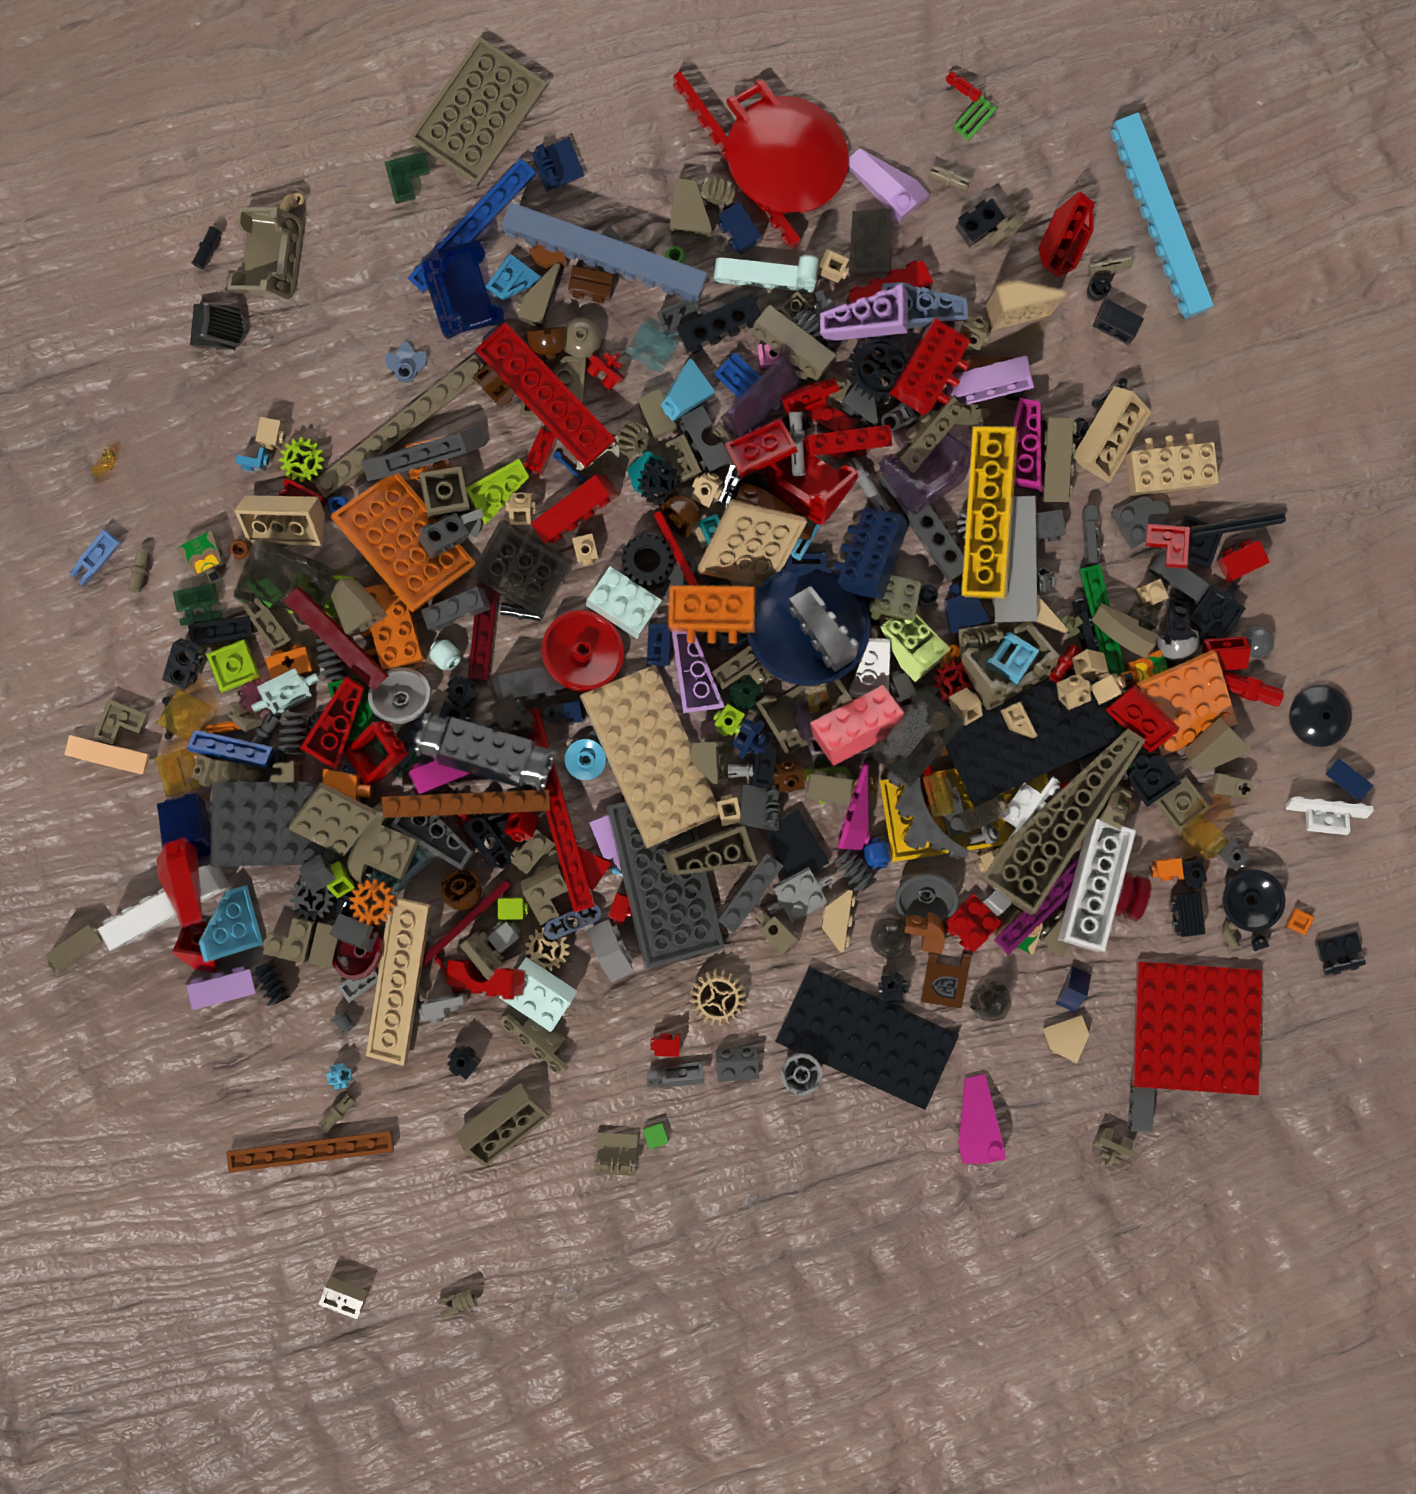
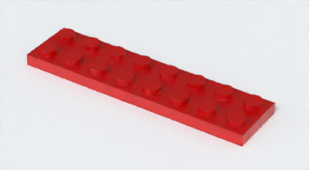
(545, 395)

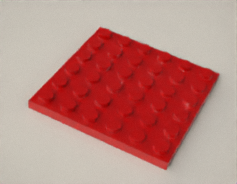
(1197, 1028)

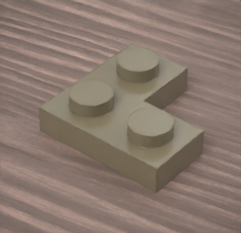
(117, 716)

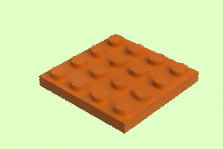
(1191, 697)

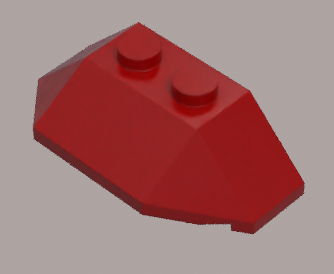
(1067, 235)

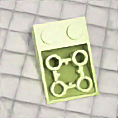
(914, 645)

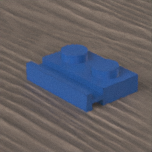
(736, 375)

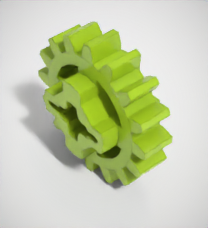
(298, 452)

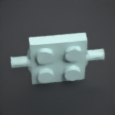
(284, 692)

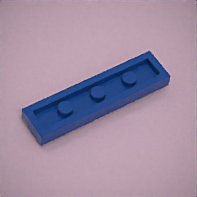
(230, 749)

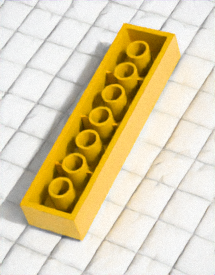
(990, 512)

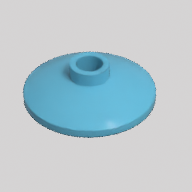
(574, 761)

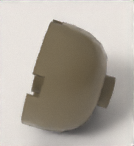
(583, 338)

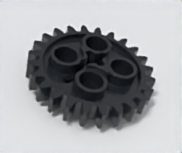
(870, 383)

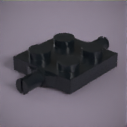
(1217, 612)

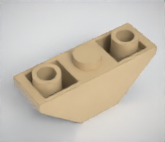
(837, 918)

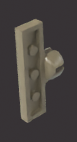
(741, 664)

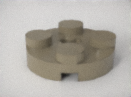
(1005, 229)

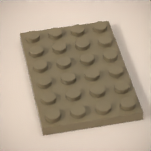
(478, 111)

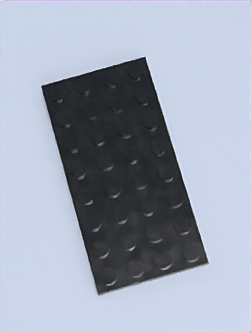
(998, 759)
(867, 1038)

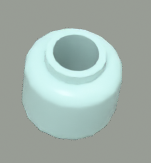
(445, 654)

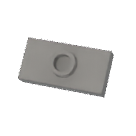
(353, 988)

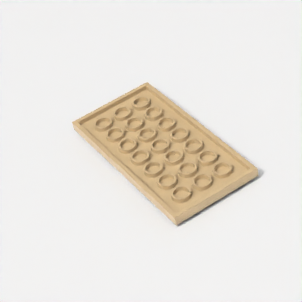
(650, 755)

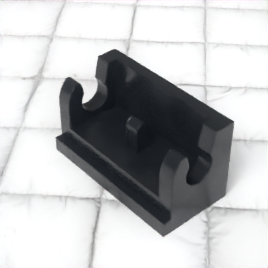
(1118, 322)

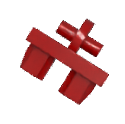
(599, 364)

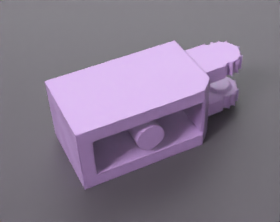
(603, 834)

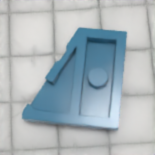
(512, 278)

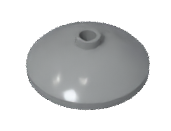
(400, 685)

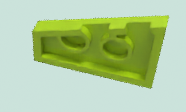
(494, 490)

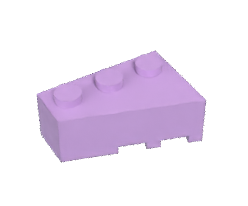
(220, 988)

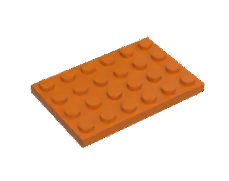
(386, 530)

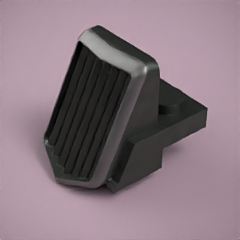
(217, 326)

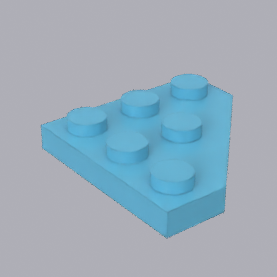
(231, 926)

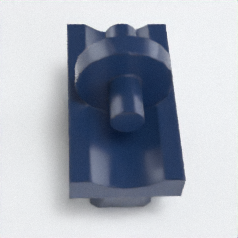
(752, 741)

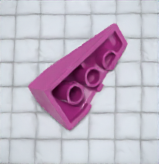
(855, 824)
(979, 1130)

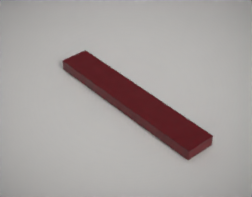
(336, 638)
(483, 638)
(466, 921)

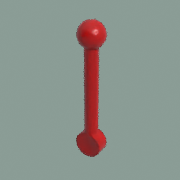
(438, 960)

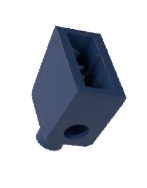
(963, 611)

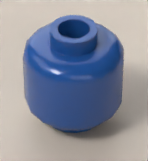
(877, 854)

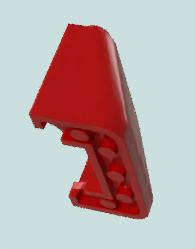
(816, 492)

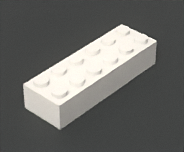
(1096, 886)
(156, 910)

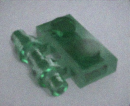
(196, 598)

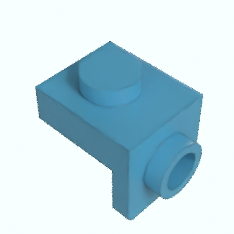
(250, 464)

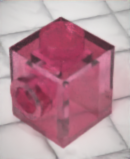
(251, 694)

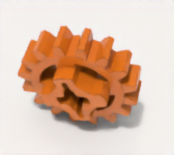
(373, 894)

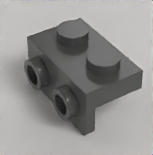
(737, 1064)

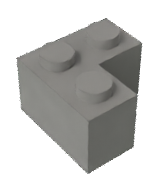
(610, 950)

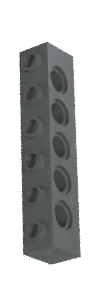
(925, 534)

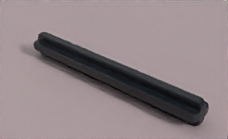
(1237, 525)

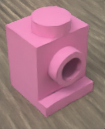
(764, 357)

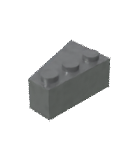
(525, 684)

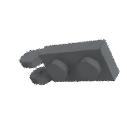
(1090, 534)

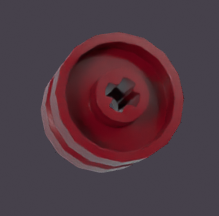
(1133, 897)

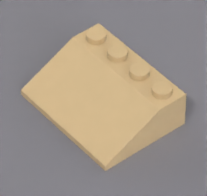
(1020, 303)

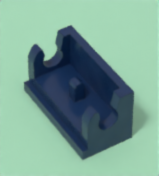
(658, 645)

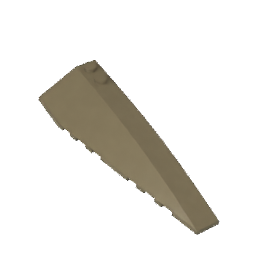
(1043, 846)

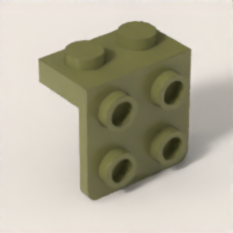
(898, 601)

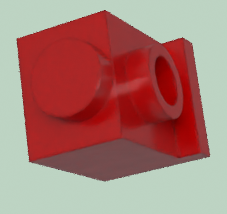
(620, 909)
(666, 1045)

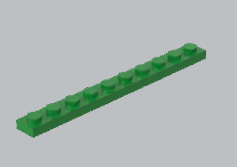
(1095, 595)

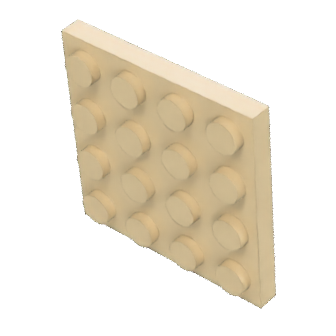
(751, 543)

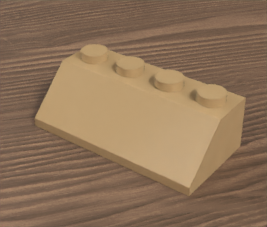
(1112, 433)
(282, 519)

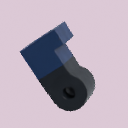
(557, 712)

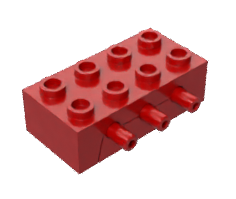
(931, 367)

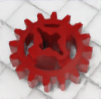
(945, 679)

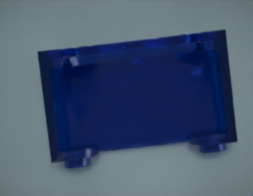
(459, 290)

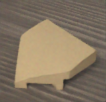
(1067, 1038)

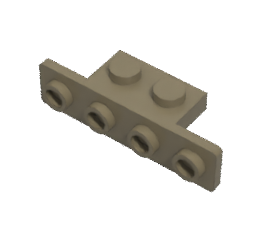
(929, 432)
(539, 1040)

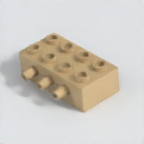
(1172, 467)

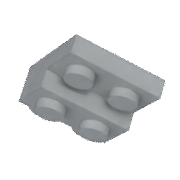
(438, 1008)

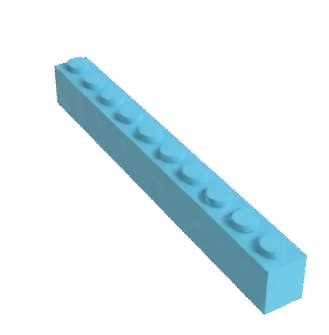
(1161, 216)

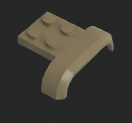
(380, 849)

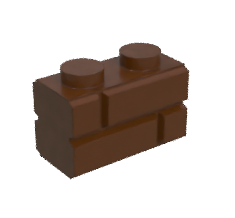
(590, 283)

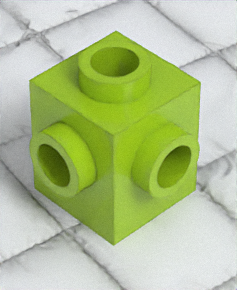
(728, 712)

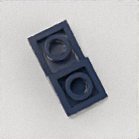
(1349, 779)

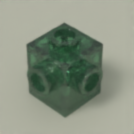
(744, 694)

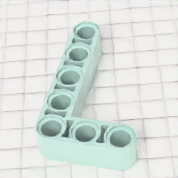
(768, 275)

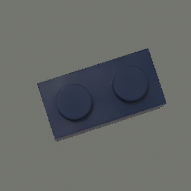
(739, 228)

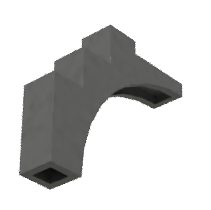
(922, 825)

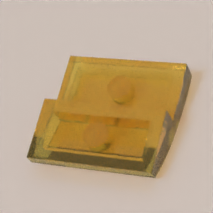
(186, 714)

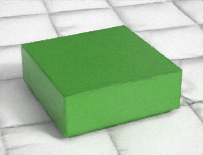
(655, 1135)

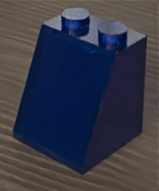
(186, 819)

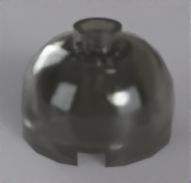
(889, 938)
(991, 1002)

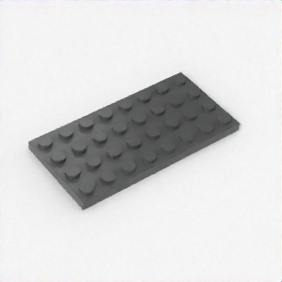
(669, 911)

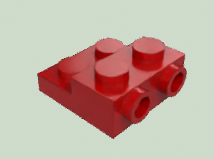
(972, 923)

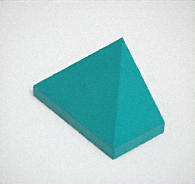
(639, 465)

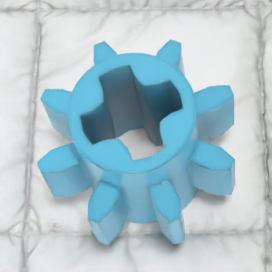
(339, 1076)

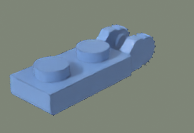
(95, 556)

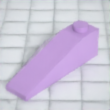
(888, 185)

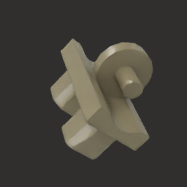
(1106, 1143)

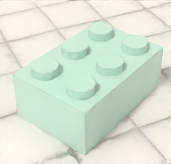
(623, 602)
(543, 997)

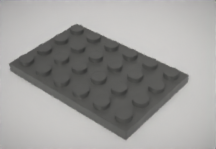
(253, 825)

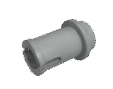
(740, 770)

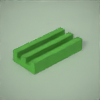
(986, 105)

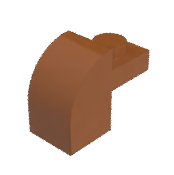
(547, 259)
(929, 928)

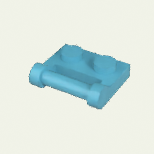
(1018, 661)

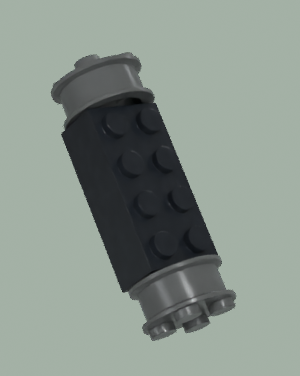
(484, 751)

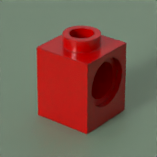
(521, 825)

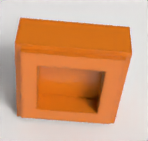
(1299, 921)

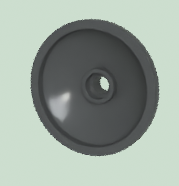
(940, 900)

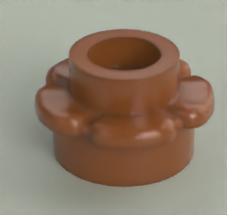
(234, 549)

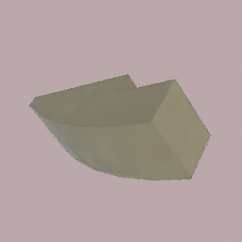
(1125, 630)

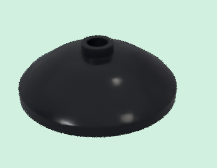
(1307, 717)
(1266, 903)

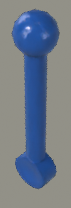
(558, 456)

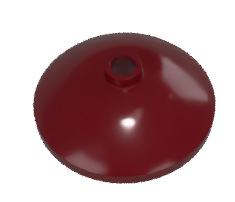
(355, 962)

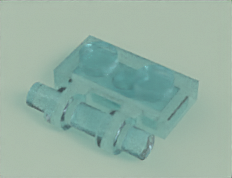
(655, 342)

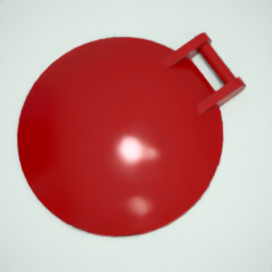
(785, 151)

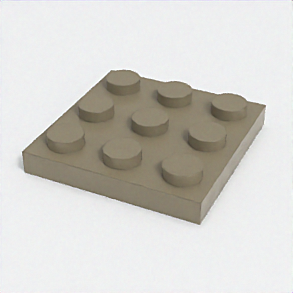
(332, 819)

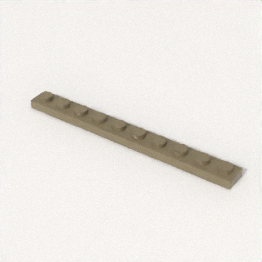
(399, 427)

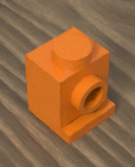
(1167, 868)

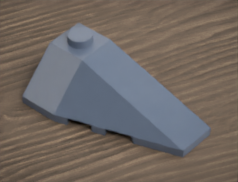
(927, 305)

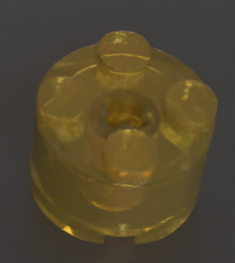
(1205, 836)

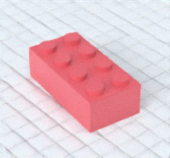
(856, 725)

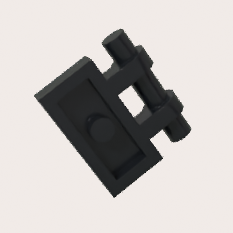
(1338, 946)

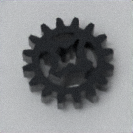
(659, 482)

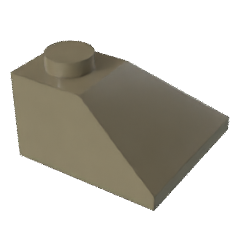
(711, 760)

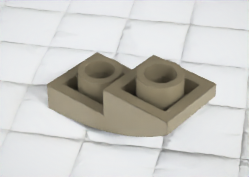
(794, 305)

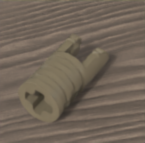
(460, 1301)

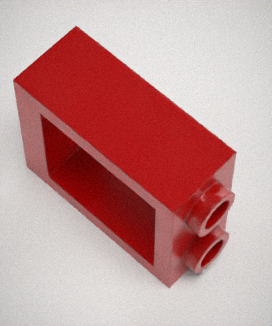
(361, 760)

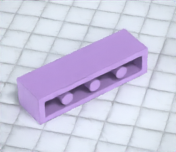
(992, 381)

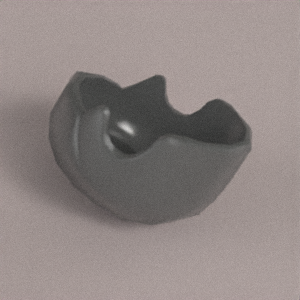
(1260, 641)

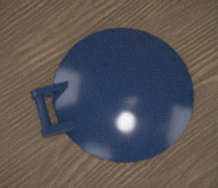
(778, 636)

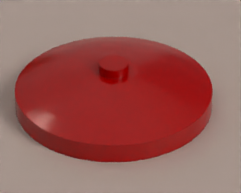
(582, 650)

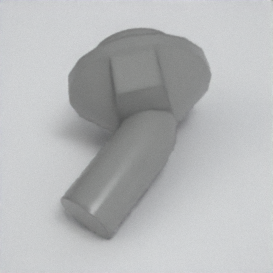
(989, 834)

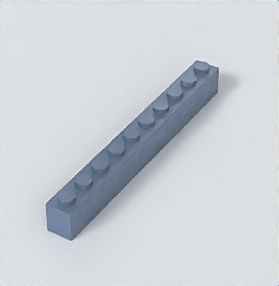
(604, 252)

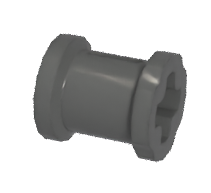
(343, 1022)

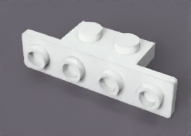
(1029, 802)
(1327, 815)

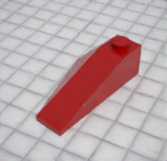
(180, 880)

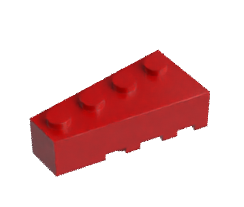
(575, 508)
(332, 730)

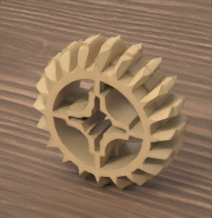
(709, 1002)

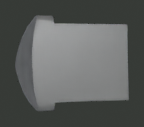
(472, 522)

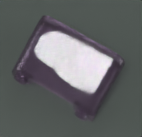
(935, 477)

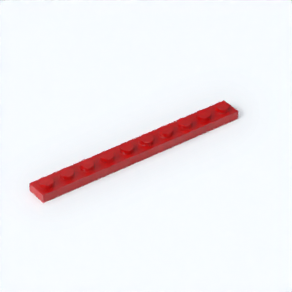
(718, 137)
(563, 830)

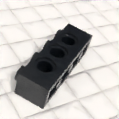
(744, 305)

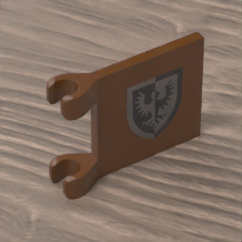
(944, 982)

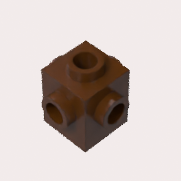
(789, 776)

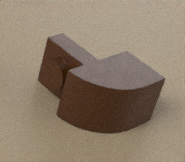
(494, 386)

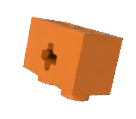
(302, 661)

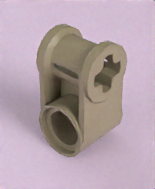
(1229, 786)

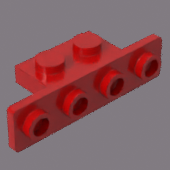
(850, 441)

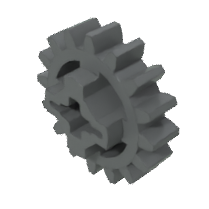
(313, 906)

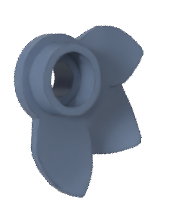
(406, 360)

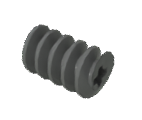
(330, 663)
(292, 733)
(855, 870)

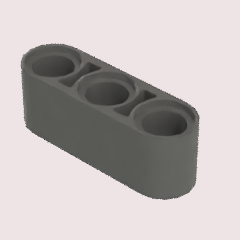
(1179, 579)
(1140, 1108)

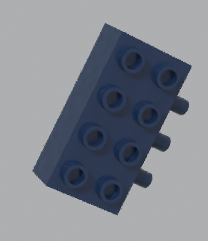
(871, 553)

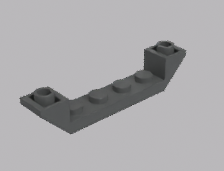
(423, 454)

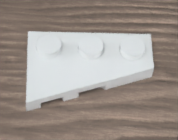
(873, 668)

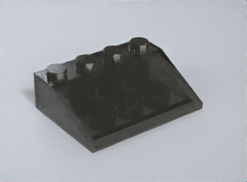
(522, 568)

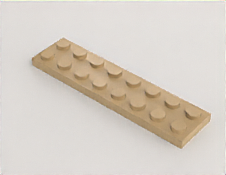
(398, 981)

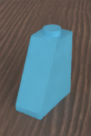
(687, 392)

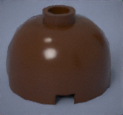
(548, 341)
(682, 514)
(461, 889)

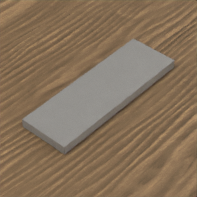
(1022, 579)

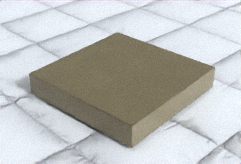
(1182, 804)

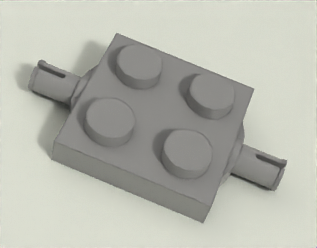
(800, 894)

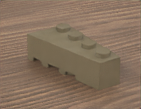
(716, 852)

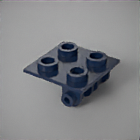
(557, 164)

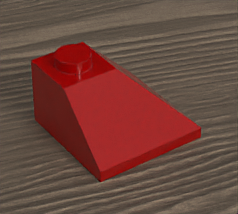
(188, 948)

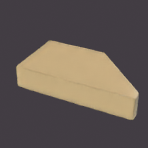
(1018, 720)

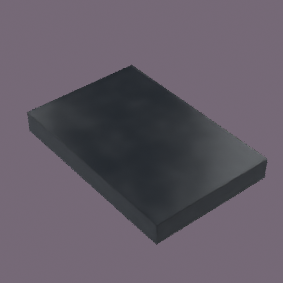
(796, 845)

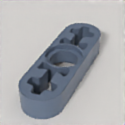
(555, 922)

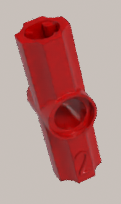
(1253, 689)

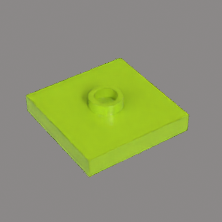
(233, 665)

